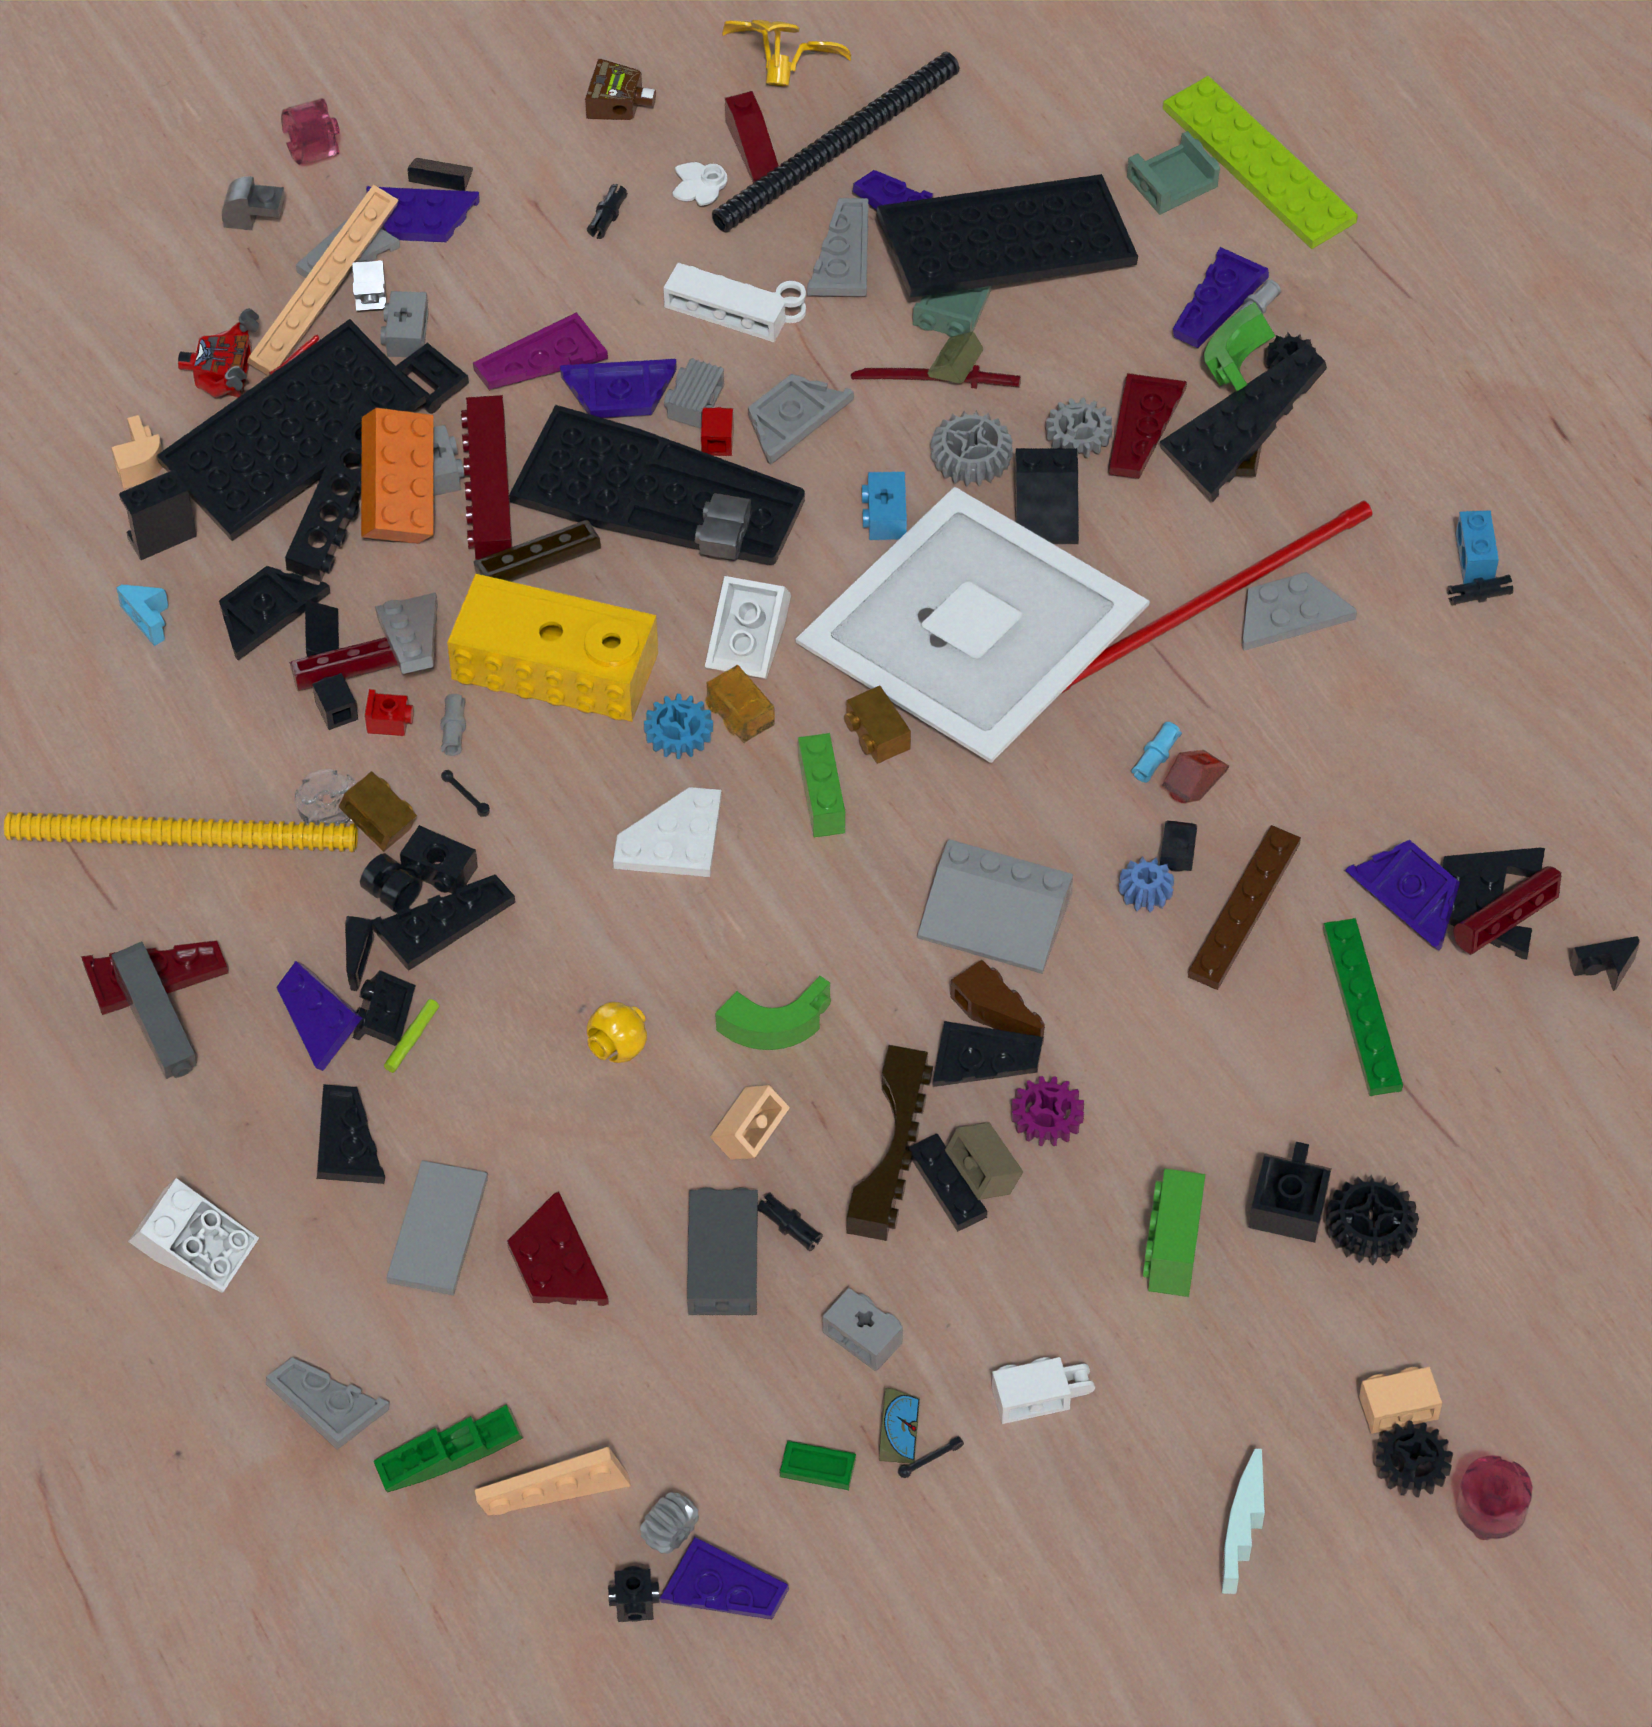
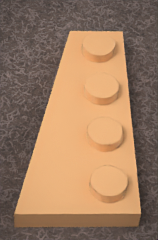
(565, 1480)

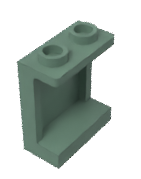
(1174, 174)
(951, 311)

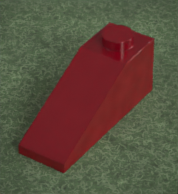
(750, 134)

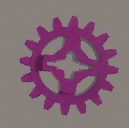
(1047, 1111)

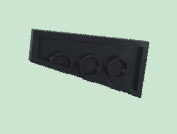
(429, 928)

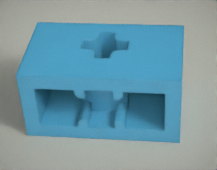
(886, 505)

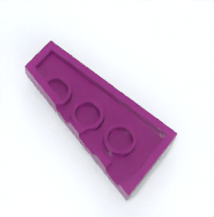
(541, 353)

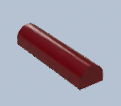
(349, 661)
(1508, 910)

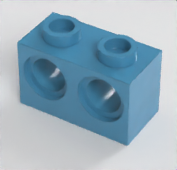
(1476, 545)

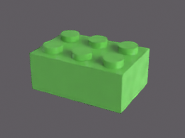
(1173, 1232)

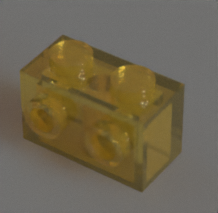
(740, 704)

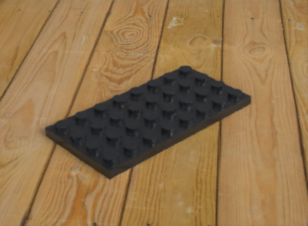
(1006, 235)
(285, 429)

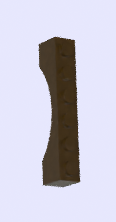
(874, 1199)

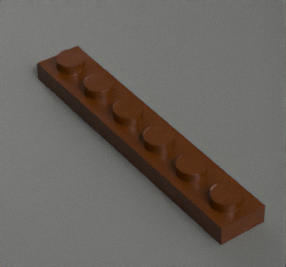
(1244, 907)

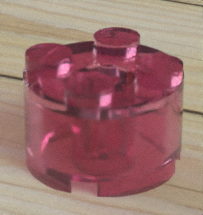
(310, 131)
(1494, 1497)

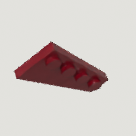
(1142, 420)
(176, 968)

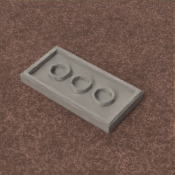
(437, 1228)

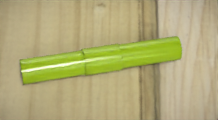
(411, 1035)

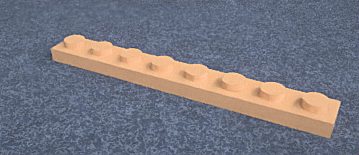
(323, 280)

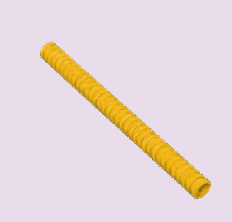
(180, 831)

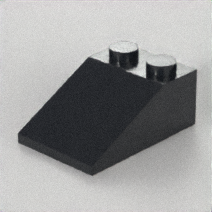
(1048, 493)

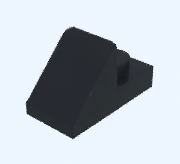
(1611, 956)

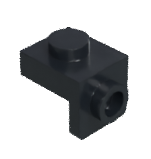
(1178, 845)

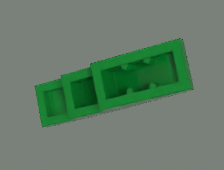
(447, 1450)

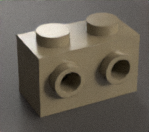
(984, 1161)

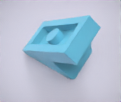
(144, 609)

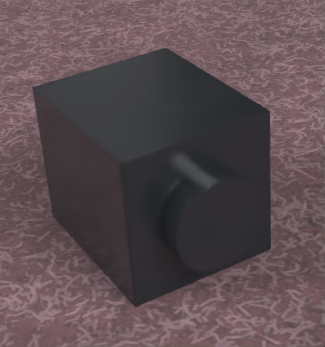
(335, 701)

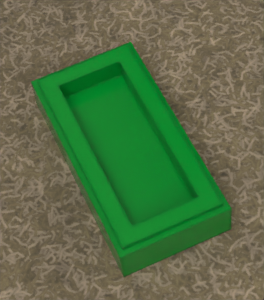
(818, 1465)

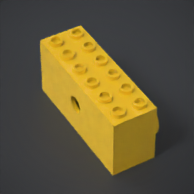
(553, 647)

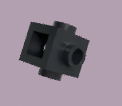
(633, 1594)

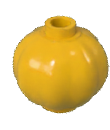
(619, 1029)

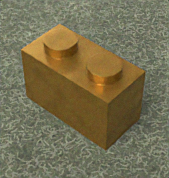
(877, 724)
(378, 810)

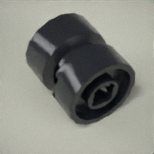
(390, 882)

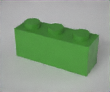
(821, 785)

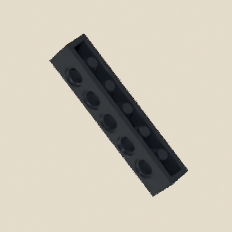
(313, 561)

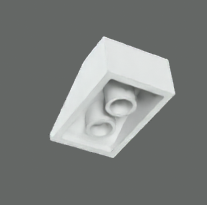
(747, 626)

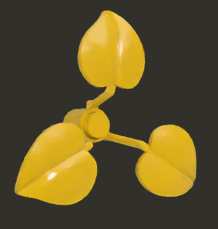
(779, 65)

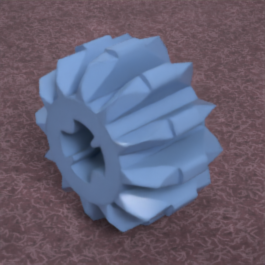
(1146, 884)

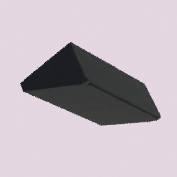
(439, 174)
(321, 628)

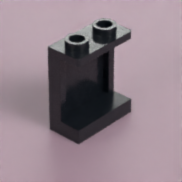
(158, 514)

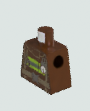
(616, 92)

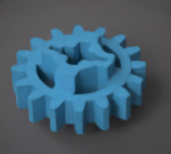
(681, 726)

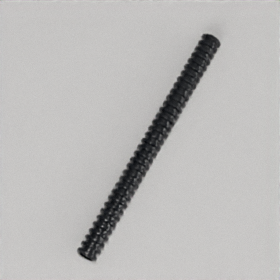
(835, 142)

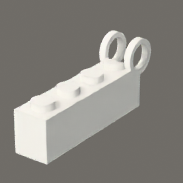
(732, 302)

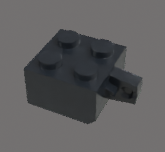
(1290, 1195)

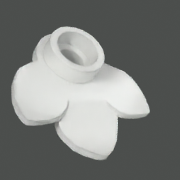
(700, 182)

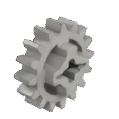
(1077, 427)

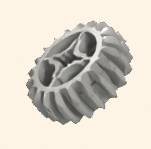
(971, 448)

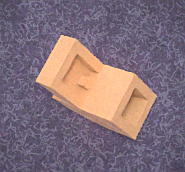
(137, 459)

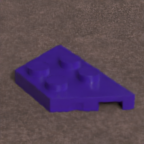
(427, 213)
(619, 387)
(1412, 888)

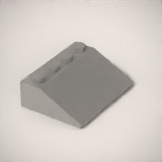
(996, 906)

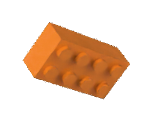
(397, 476)

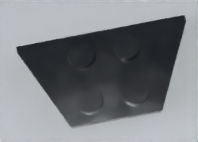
(265, 606)

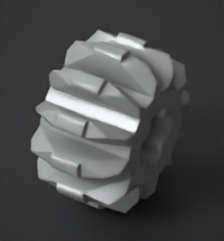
(669, 1523)

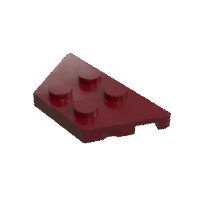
(554, 1258)

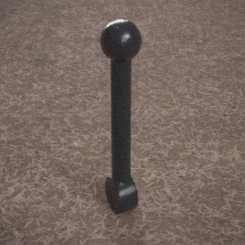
(482, 808)
(905, 1470)

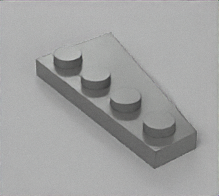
(410, 630)

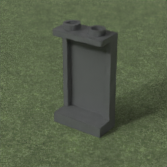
(722, 1252)

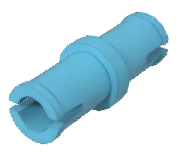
(1156, 752)

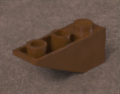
(990, 1001)

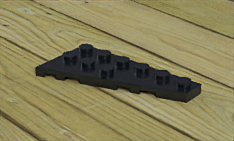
(1236, 427)

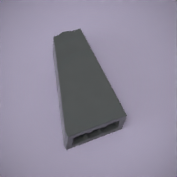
(153, 1010)

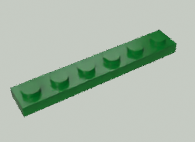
(1362, 1007)

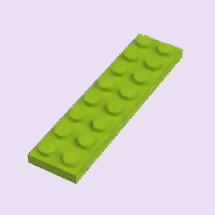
(1260, 162)

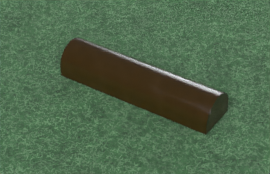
(540, 553)

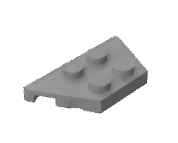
(793, 412)
(1291, 609)

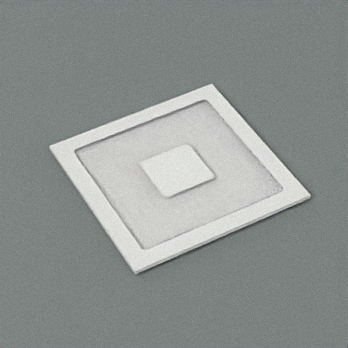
(973, 623)

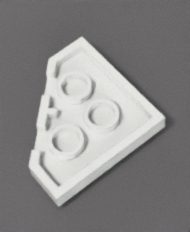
(673, 837)

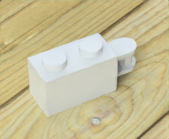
(1038, 1388)

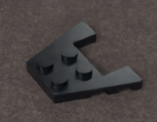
(1483, 881)

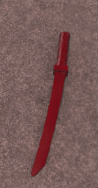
(974, 376)

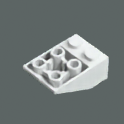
(193, 1237)

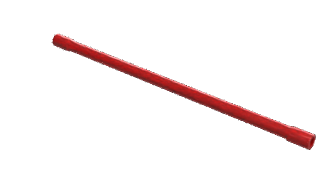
(1346, 520)

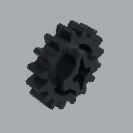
(1425, 1472)

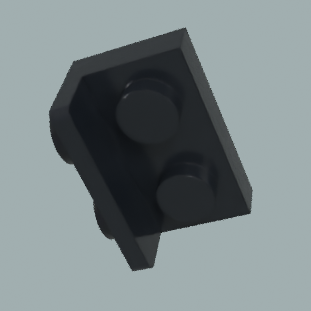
(384, 1008)

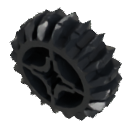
(1388, 1209)

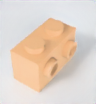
(750, 1122)
(1400, 1399)

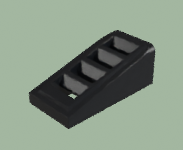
(358, 946)

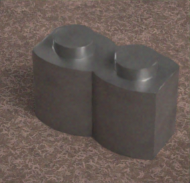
(723, 526)

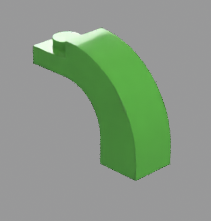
(1234, 343)
(774, 1027)

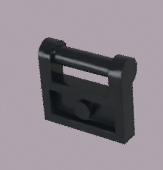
(436, 372)

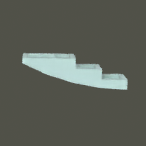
(1245, 1514)

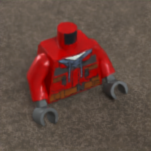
(222, 358)

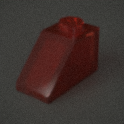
(1193, 775)

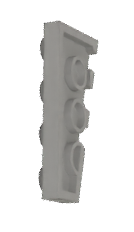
(843, 256)

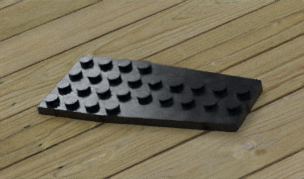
(647, 485)

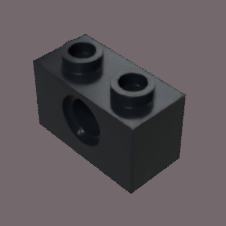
(429, 847)

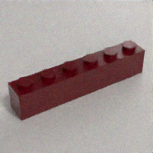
(488, 475)

